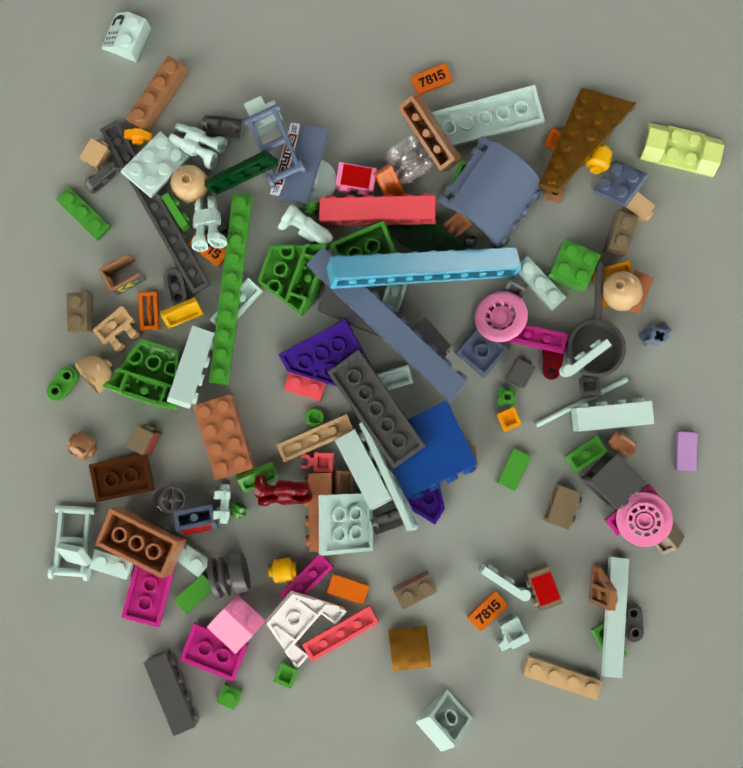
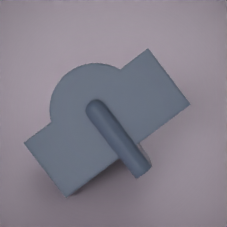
(655, 334)

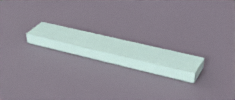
(392, 483)
(615, 620)

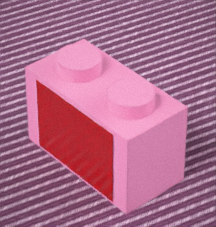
(355, 179)

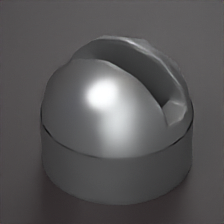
(470, 241)

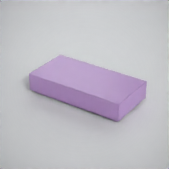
(686, 451)

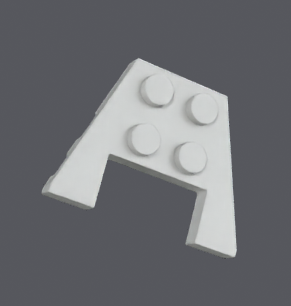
(293, 619)

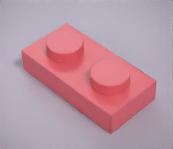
(304, 386)

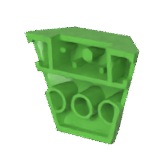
(288, 276)
(147, 375)

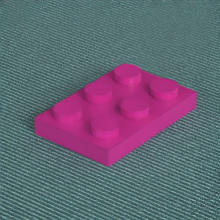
(146, 597)
(211, 654)

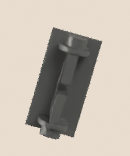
(222, 126)
(386, 521)

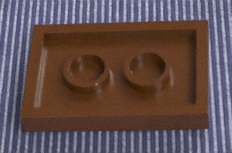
(121, 477)

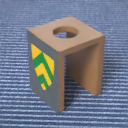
(115, 266)

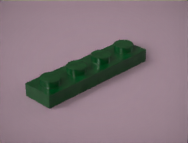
(241, 172)

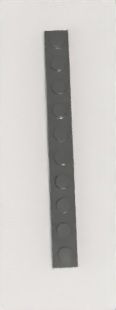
(158, 214)

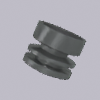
(224, 575)

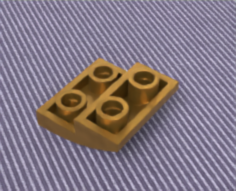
(409, 648)

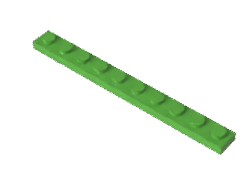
(231, 289)

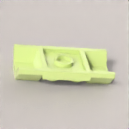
(682, 149)

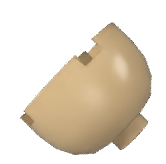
(189, 183)
(622, 290)
(95, 371)

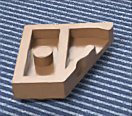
(602, 590)

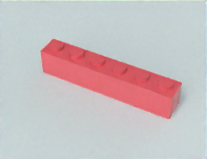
(372, 210)

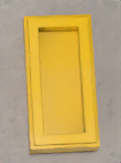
(181, 313)

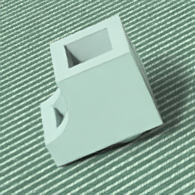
(266, 124)
(512, 633)

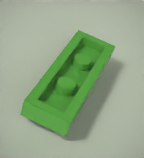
(83, 213)

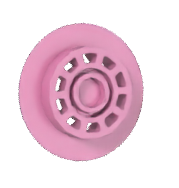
(501, 316)
(645, 520)

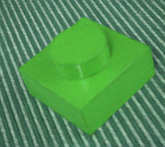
(286, 675)
(229, 696)

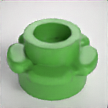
(311, 208)
(238, 510)

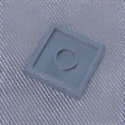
(481, 353)

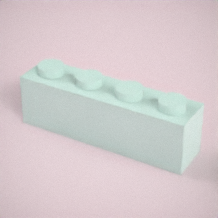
(191, 367)
(612, 416)
(364, 469)

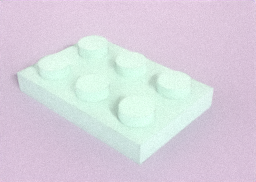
(155, 164)

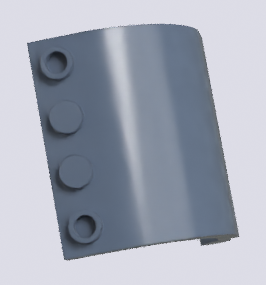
(493, 191)

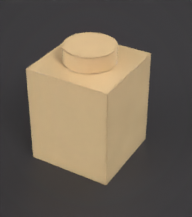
(96, 153)
(640, 207)

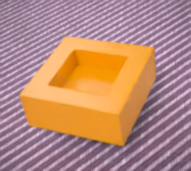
(137, 136)
(508, 419)

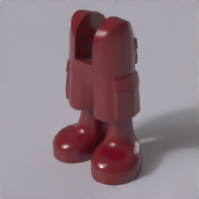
(283, 492)

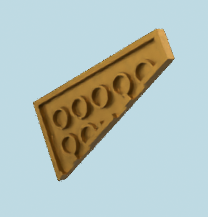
(586, 129)

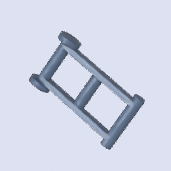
(299, 163)

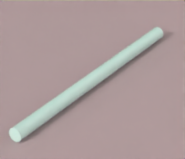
(567, 409)

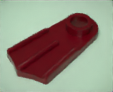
(552, 360)

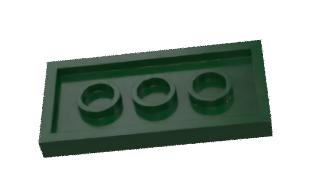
(425, 237)

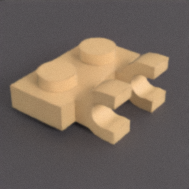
(113, 326)

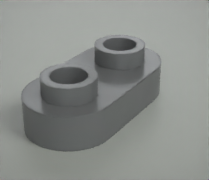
(104, 176)
(175, 288)
(634, 622)

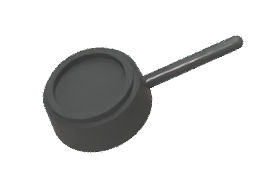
(596, 329)

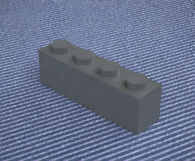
(338, 309)
(172, 692)

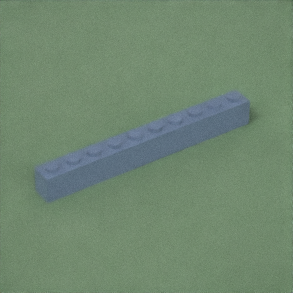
(395, 331)

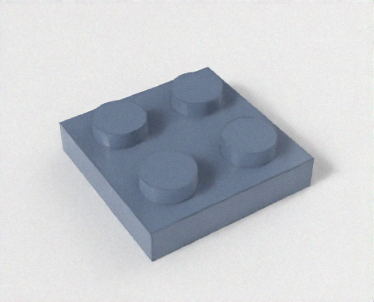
(620, 183)

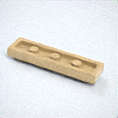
(314, 438)
(562, 677)

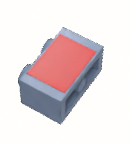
(195, 520)

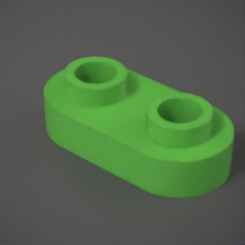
(64, 385)

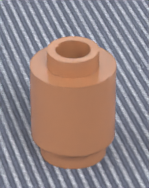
(622, 443)

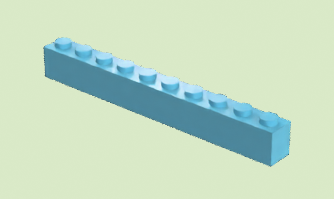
(422, 267)

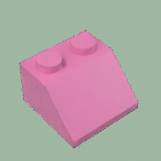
(236, 624)

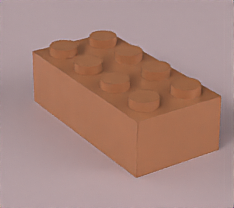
(224, 436)
(140, 541)

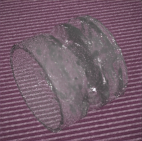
(407, 157)

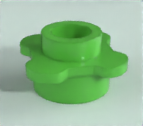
(511, 396)

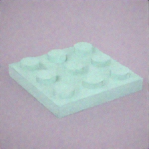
(344, 524)

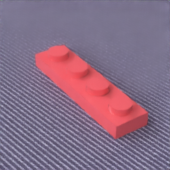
(340, 633)

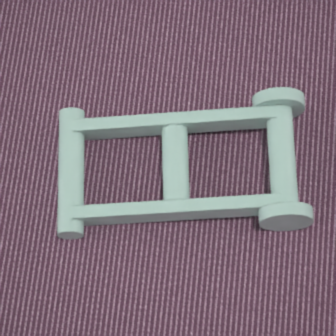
(54, 568)

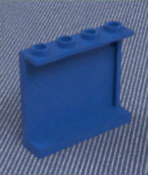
(442, 458)

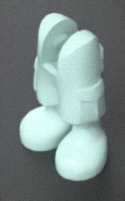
(192, 144)
(207, 219)
(308, 227)

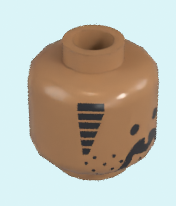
(82, 445)

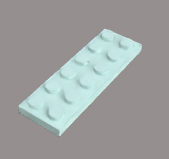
(491, 116)

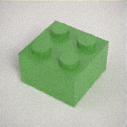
(573, 266)

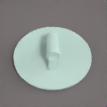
(324, 182)

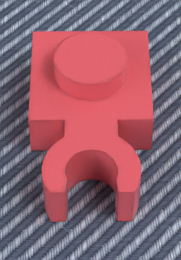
(321, 461)

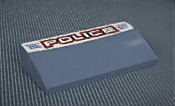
(309, 145)

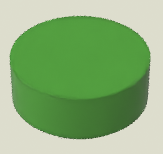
(314, 417)

